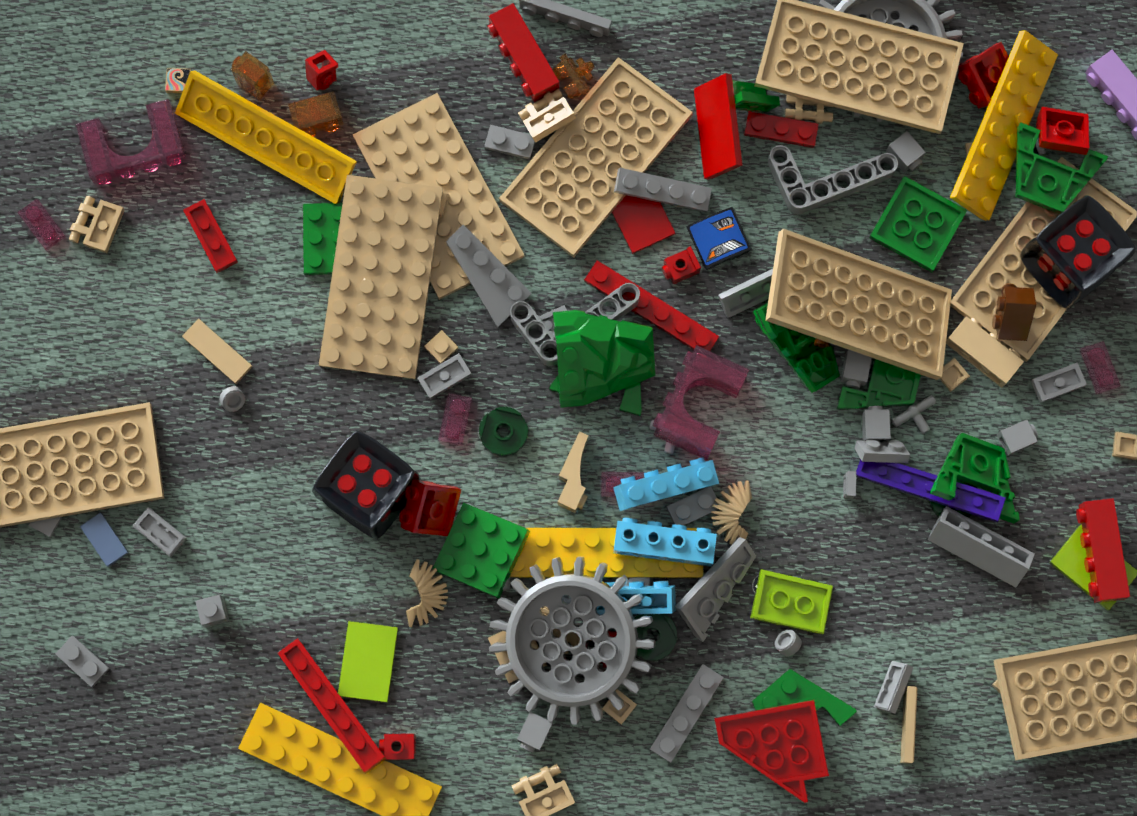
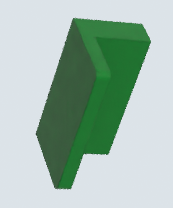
(753, 98)

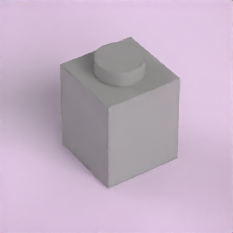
(907, 152)
(855, 369)
(876, 424)
(1017, 437)
(212, 611)
(534, 732)

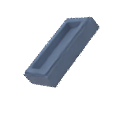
(104, 539)

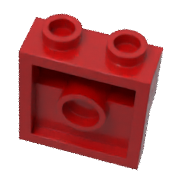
(983, 73)
(1063, 130)
(429, 508)

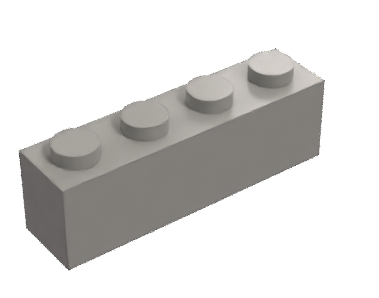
(981, 546)

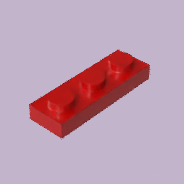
(781, 129)
(210, 236)

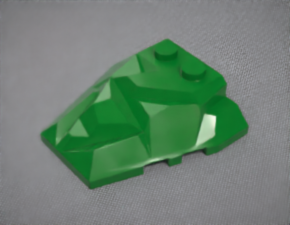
(599, 356)
(810, 363)

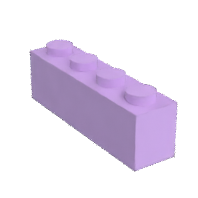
(1117, 87)

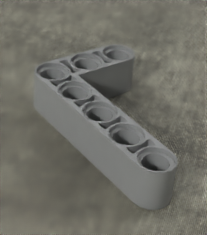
(827, 183)
(548, 340)

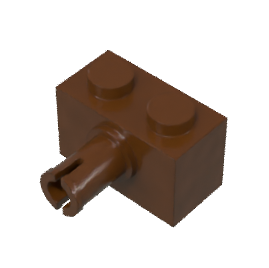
(1015, 313)

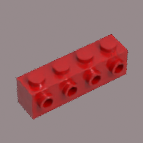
(523, 52)
(1103, 550)

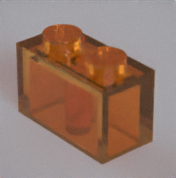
(252, 75)
(316, 114)

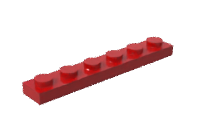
(653, 309)
(331, 706)

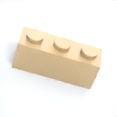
(984, 351)

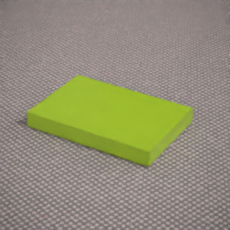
(1070, 562)
(791, 602)
(368, 661)

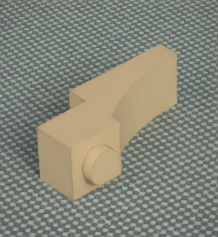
(573, 494)

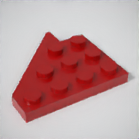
(778, 743)

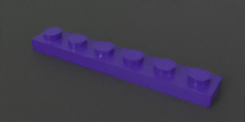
(920, 483)

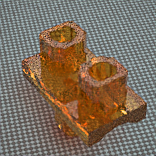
(568, 67)

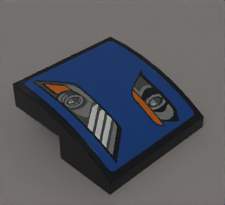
(719, 238)

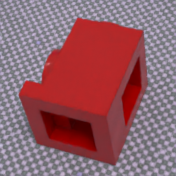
(321, 77)
(677, 274)
(407, 749)

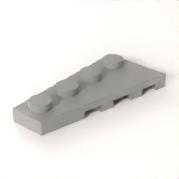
(487, 275)
(707, 596)

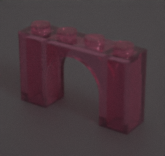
(163, 148)
(701, 369)

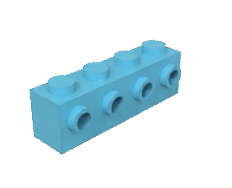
(665, 485)
(665, 543)
(656, 600)

